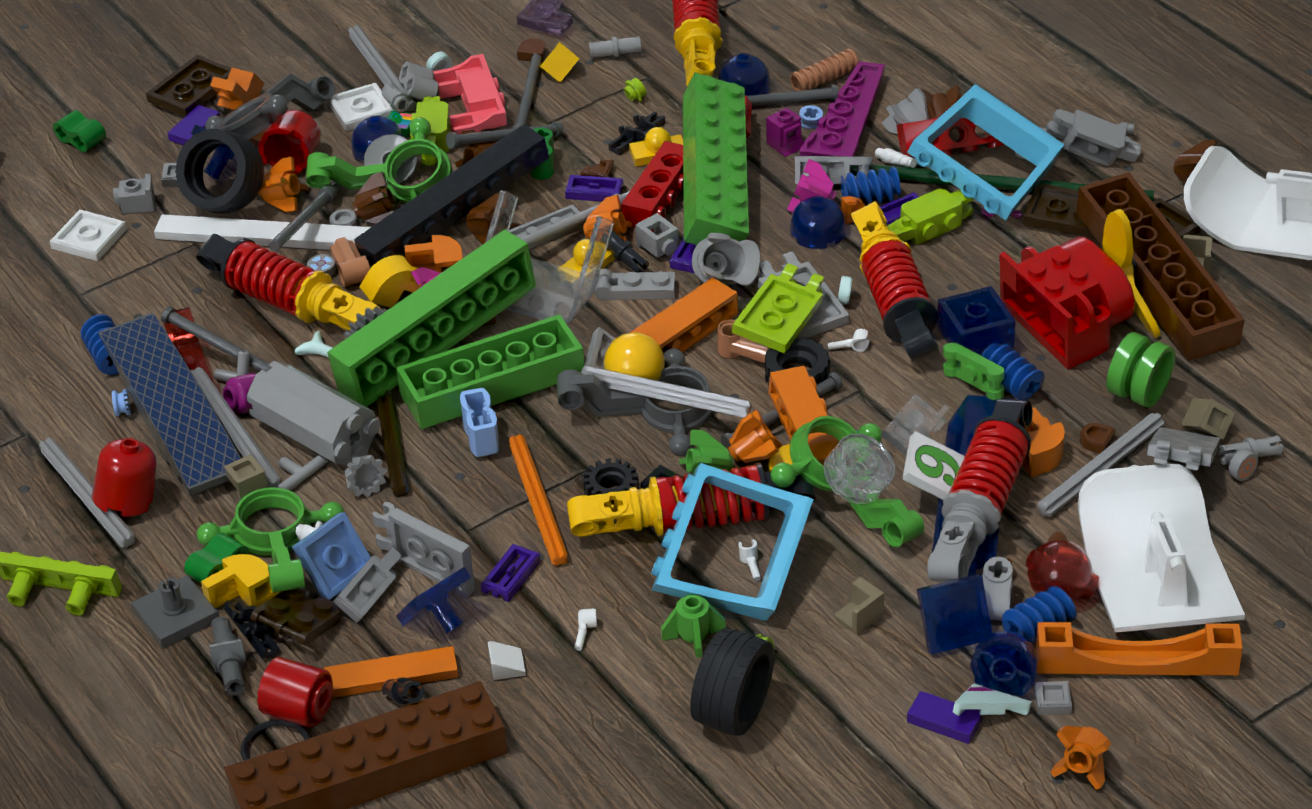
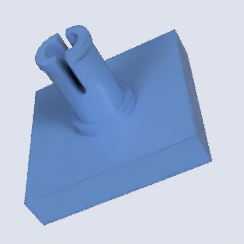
(332, 555)

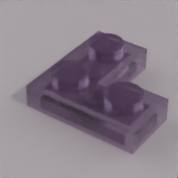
(545, 17)

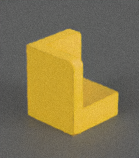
(559, 62)

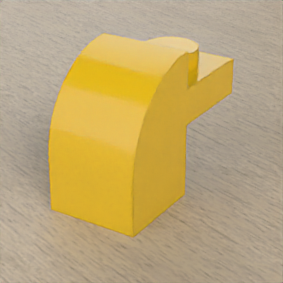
(388, 280)
(241, 576)

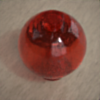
(1061, 565)

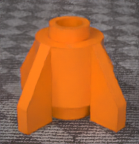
(281, 186)
(607, 210)
(753, 440)
(1083, 753)

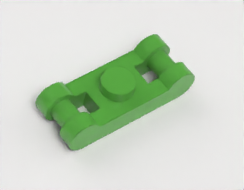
(974, 370)

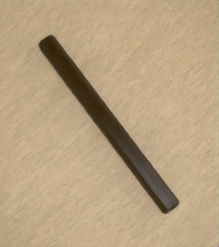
(392, 444)

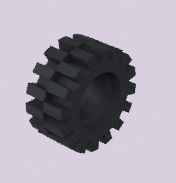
(609, 474)

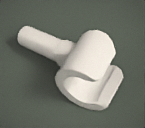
(858, 342)
(750, 556)
(586, 619)

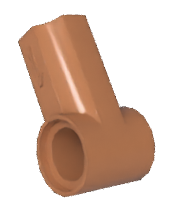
(350, 265)
(732, 345)

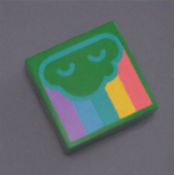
(403, 120)

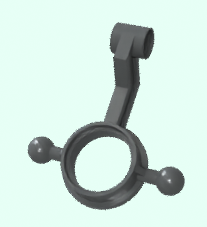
(263, 110)
(587, 389)

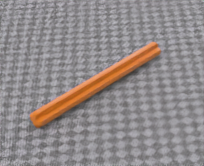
(538, 500)

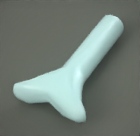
(315, 346)

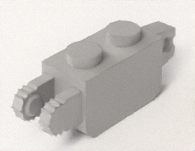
(1092, 137)

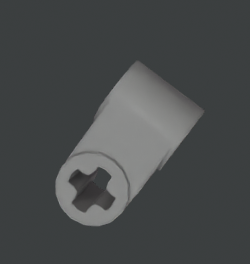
(998, 590)

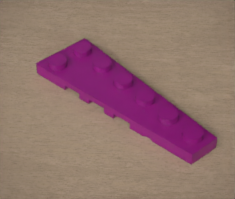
(847, 117)

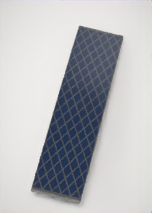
(170, 402)

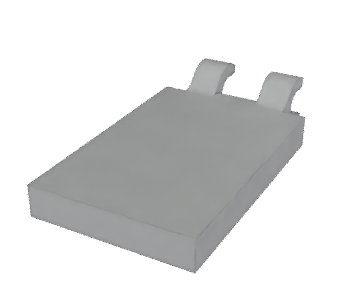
(829, 313)
(1183, 447)
(424, 546)

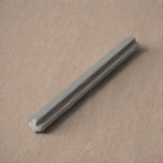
(377, 61)
(670, 392)
(233, 426)
(1105, 460)
(84, 489)

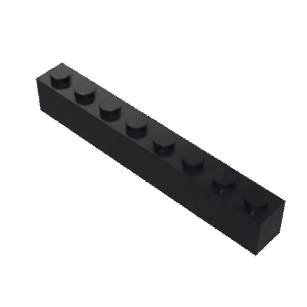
(454, 195)

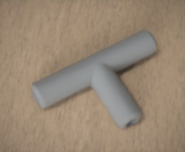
(242, 367)
(298, 472)

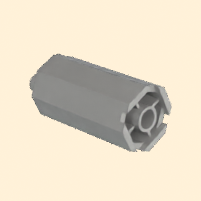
(312, 413)

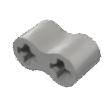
(418, 81)

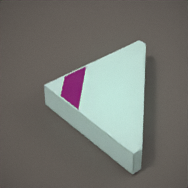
(990, 702)

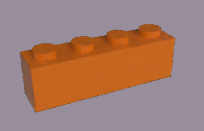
(692, 316)
(797, 404)

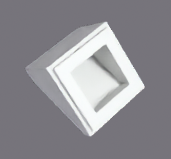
(505, 661)

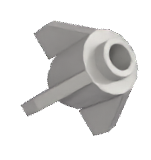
(907, 111)

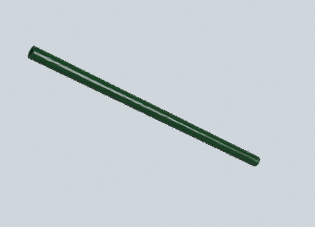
(997, 182)

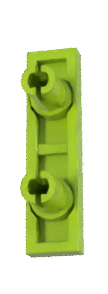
(70, 575)

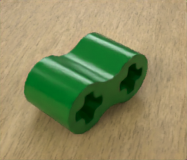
(79, 131)
(545, 169)
(208, 561)

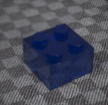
(976, 320)

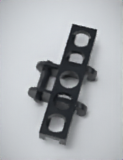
(635, 134)
(260, 630)

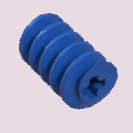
(872, 185)
(94, 344)
(1020, 376)
(1043, 607)

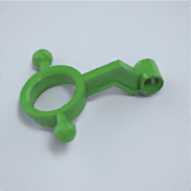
(323, 168)
(889, 514)
(284, 572)

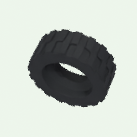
(800, 351)

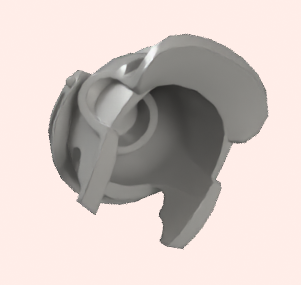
(732, 260)

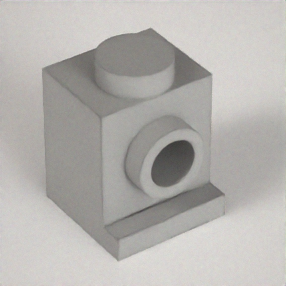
(135, 195)
(663, 240)

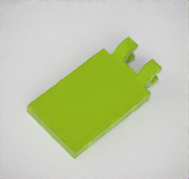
(780, 310)

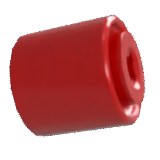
(295, 692)

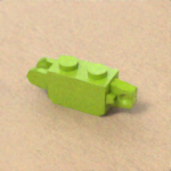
(437, 114)
(931, 215)

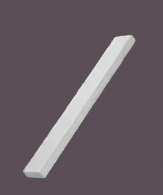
(262, 232)

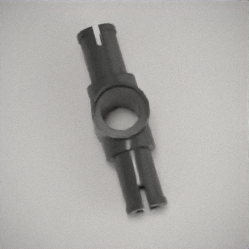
(228, 655)

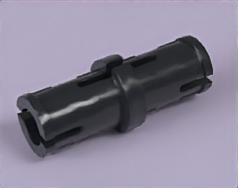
(624, 252)
(402, 690)

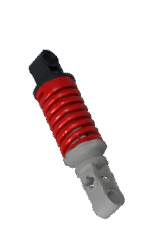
(981, 488)

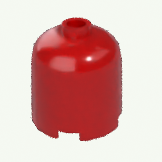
(290, 136)
(125, 477)

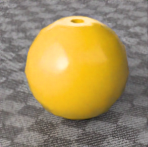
(635, 355)

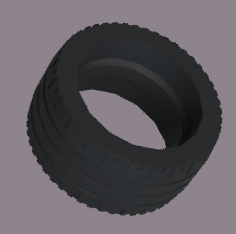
(192, 160)
(732, 681)

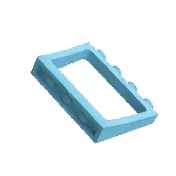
(1005, 126)
(796, 512)

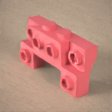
(478, 93)

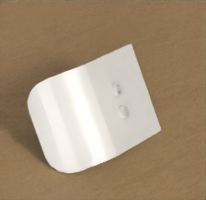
(1249, 210)
(1154, 549)

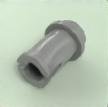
(398, 100)

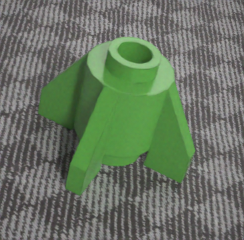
(707, 451)
(692, 620)

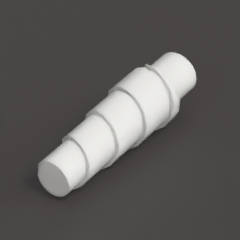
(896, 158)

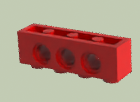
(967, 139)
(656, 186)

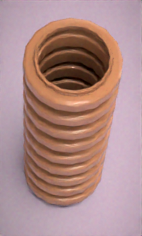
(824, 71)

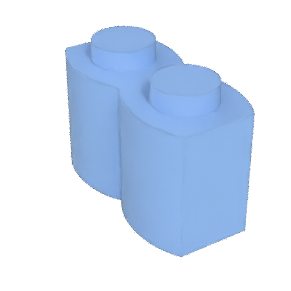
(479, 422)

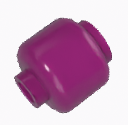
(236, 393)

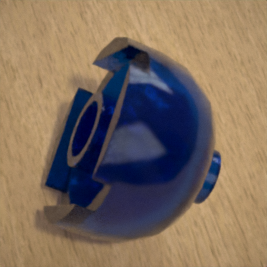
(747, 72)
(368, 131)
(818, 222)
(1005, 663)

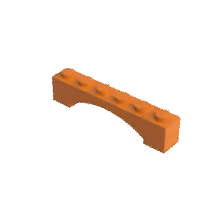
(1204, 652)

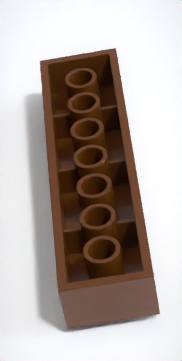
(1167, 273)
(373, 755)

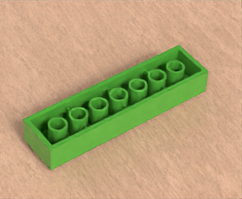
(714, 160)
(433, 317)

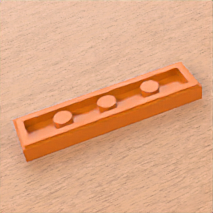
(373, 673)

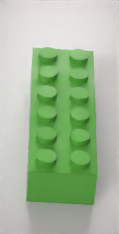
(501, 364)

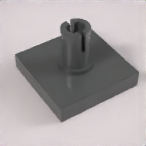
(174, 610)

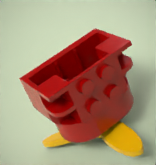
(1076, 292)

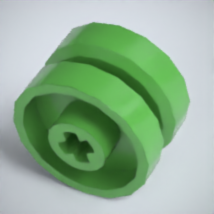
(1140, 369)

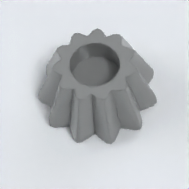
(365, 475)

